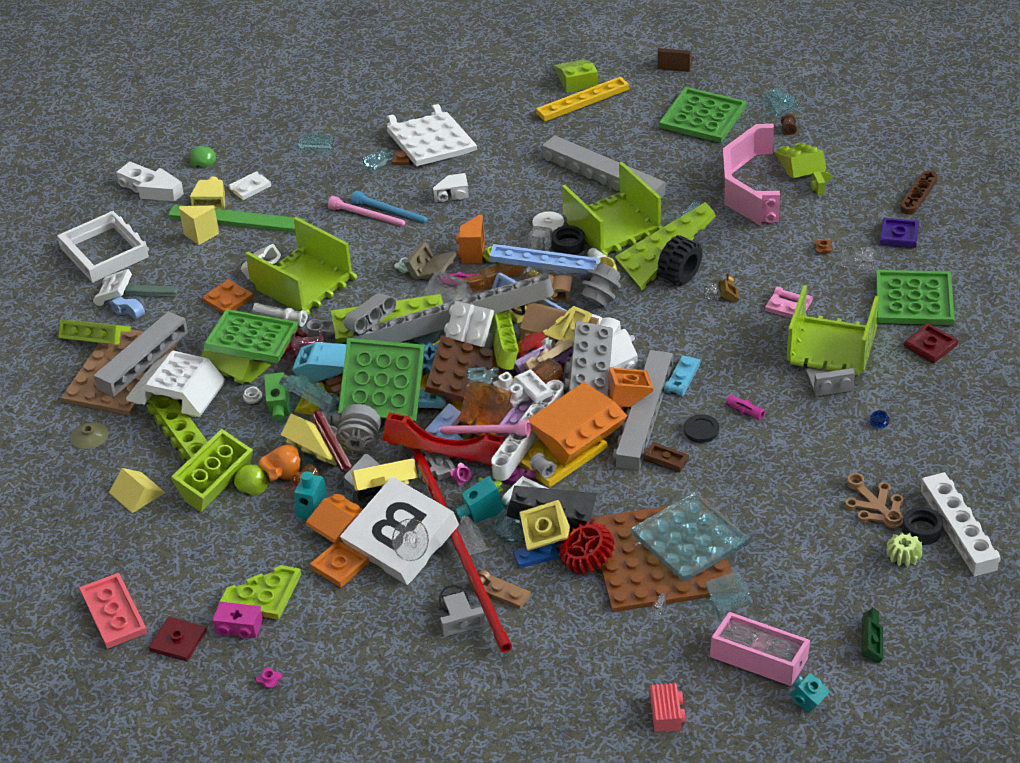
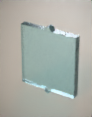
(728, 592)

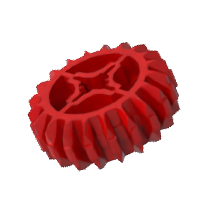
(587, 548)

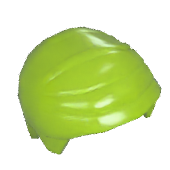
(251, 479)

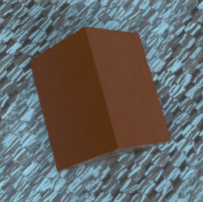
(675, 59)

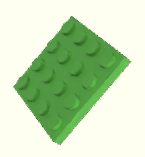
(703, 114)
(915, 297)
(251, 336)
(382, 376)

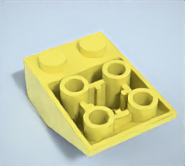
(307, 437)

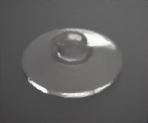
(403, 539)

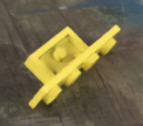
(380, 474)

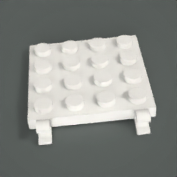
(430, 137)

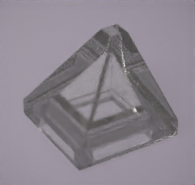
(656, 611)

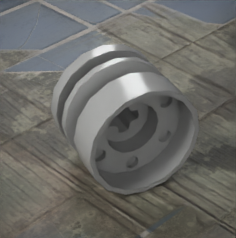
(358, 429)

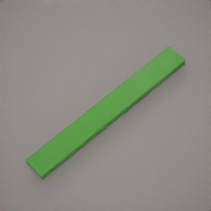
(246, 219)

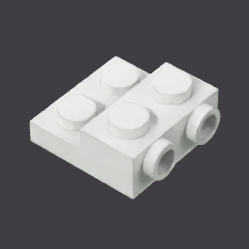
(469, 323)

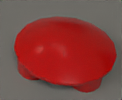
(532, 341)

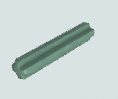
(147, 290)

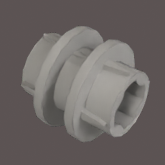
(601, 284)

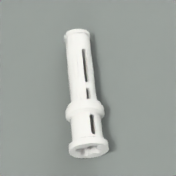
(287, 314)

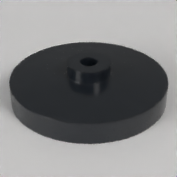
(701, 428)

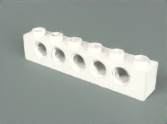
(960, 524)

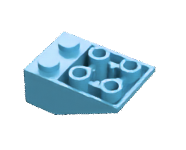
(320, 361)

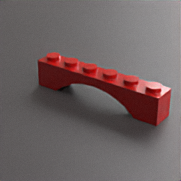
(404, 431)

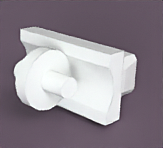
(506, 382)

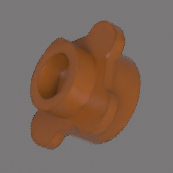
(823, 246)

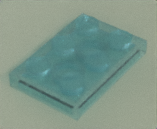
(311, 392)

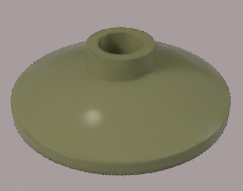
(89, 435)

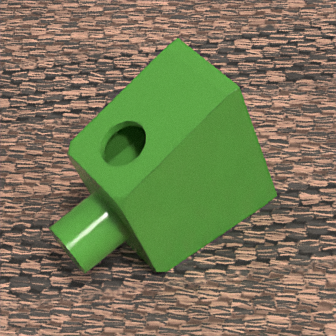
(277, 403)

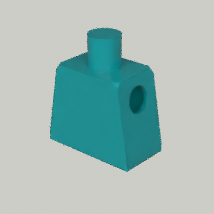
(310, 490)
(481, 501)

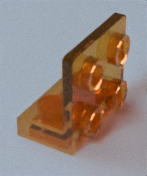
(486, 402)

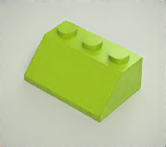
(239, 367)

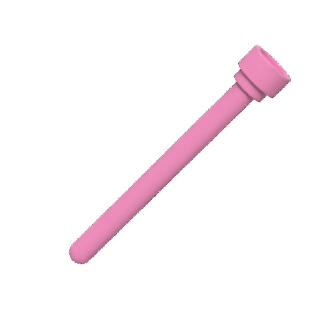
(335, 203)
(522, 428)

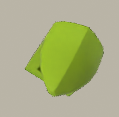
(818, 181)

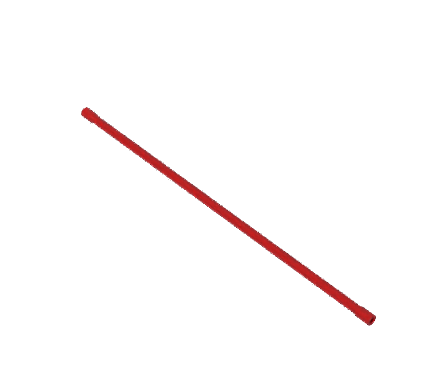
(499, 633)

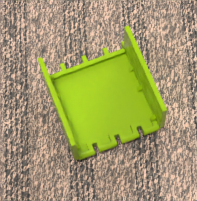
(617, 219)
(307, 272)
(829, 342)

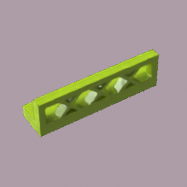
(91, 331)

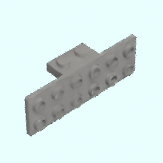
(589, 357)

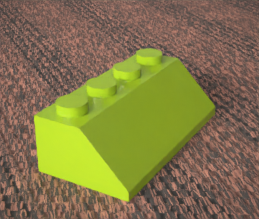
(211, 469)

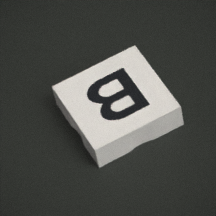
(374, 528)

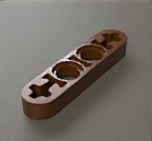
(920, 193)

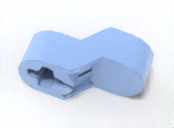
(127, 306)

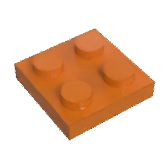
(227, 296)
(339, 563)

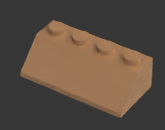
(542, 317)

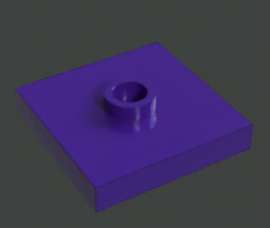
(899, 232)

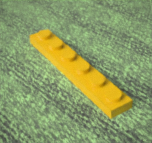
(582, 99)

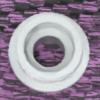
(252, 395)

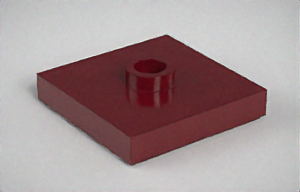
(930, 343)
(177, 639)

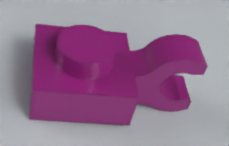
(518, 473)

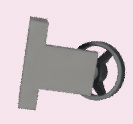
(461, 616)

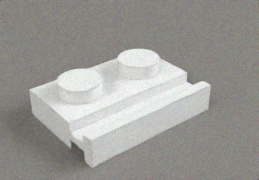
(249, 185)

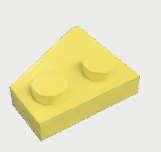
(565, 325)

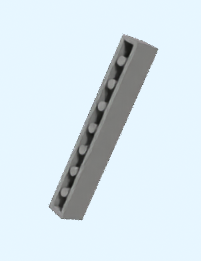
(592, 164)
(642, 415)

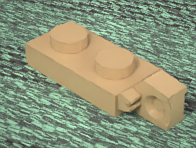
(559, 349)

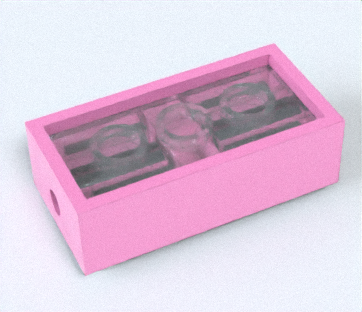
(759, 648)

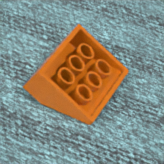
(577, 422)

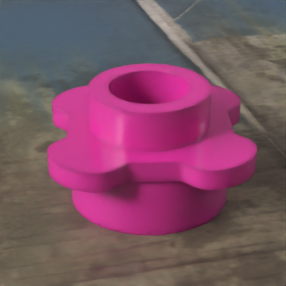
(465, 472)
(271, 681)

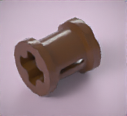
(790, 125)

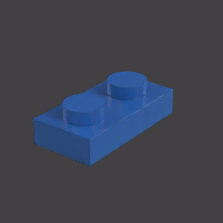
(539, 555)

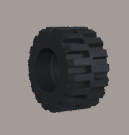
(679, 260)

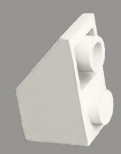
(451, 188)

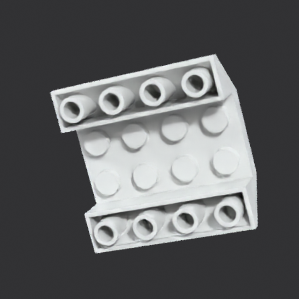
(180, 377)

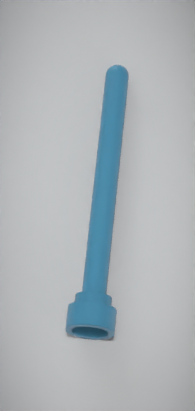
(359, 198)

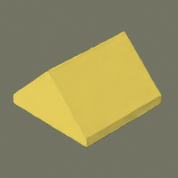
(199, 222)
(134, 489)
(544, 525)

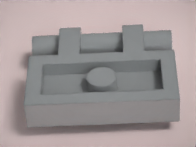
(439, 465)

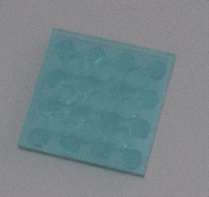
(690, 536)

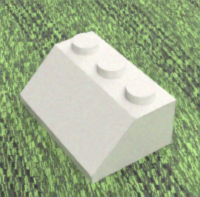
(623, 352)

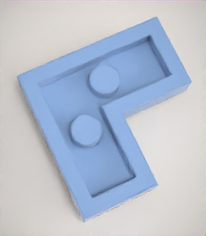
(448, 417)

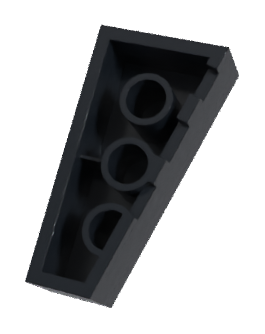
(575, 504)

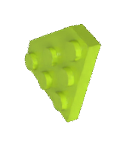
(268, 591)

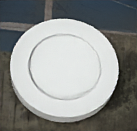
(548, 219)

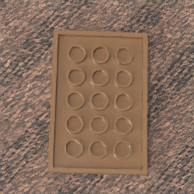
(83, 388)

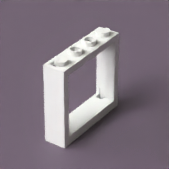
(94, 227)

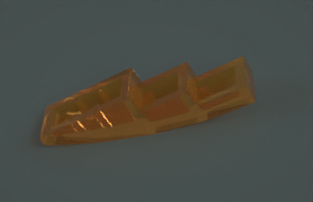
(487, 275)

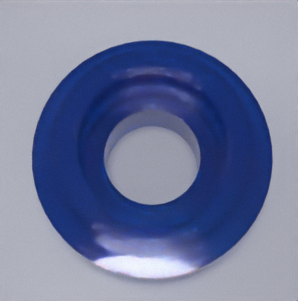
(879, 419)

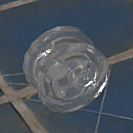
(712, 287)

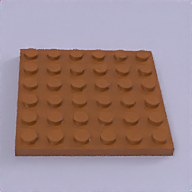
(637, 576)

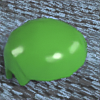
(202, 156)

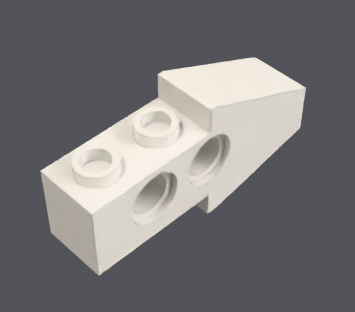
(150, 184)

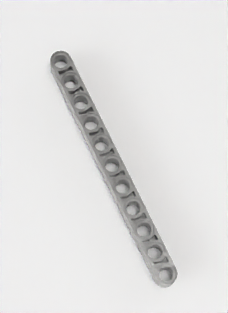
(437, 317)

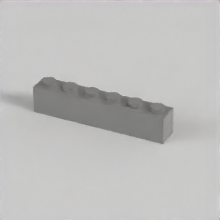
(140, 354)

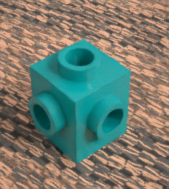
(808, 692)

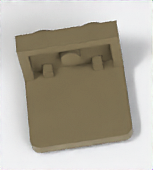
(423, 263)

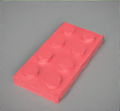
(113, 610)

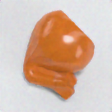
(281, 463)

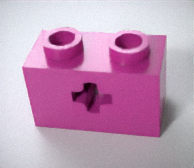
(237, 620)

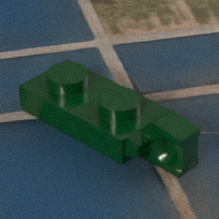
(872, 636)

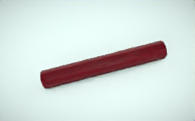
(331, 441)

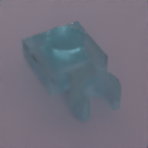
(377, 160)
(482, 374)

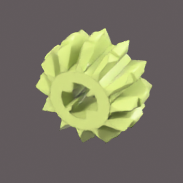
(904, 549)

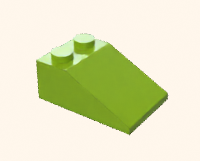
(577, 75)

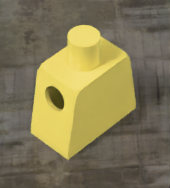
(209, 193)

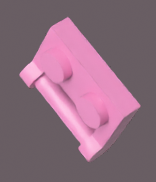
(782, 306)

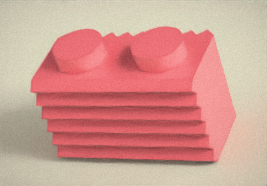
(666, 707)

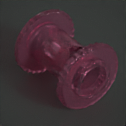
(306, 341)

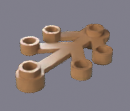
(891, 518)

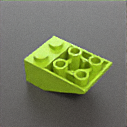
(801, 159)

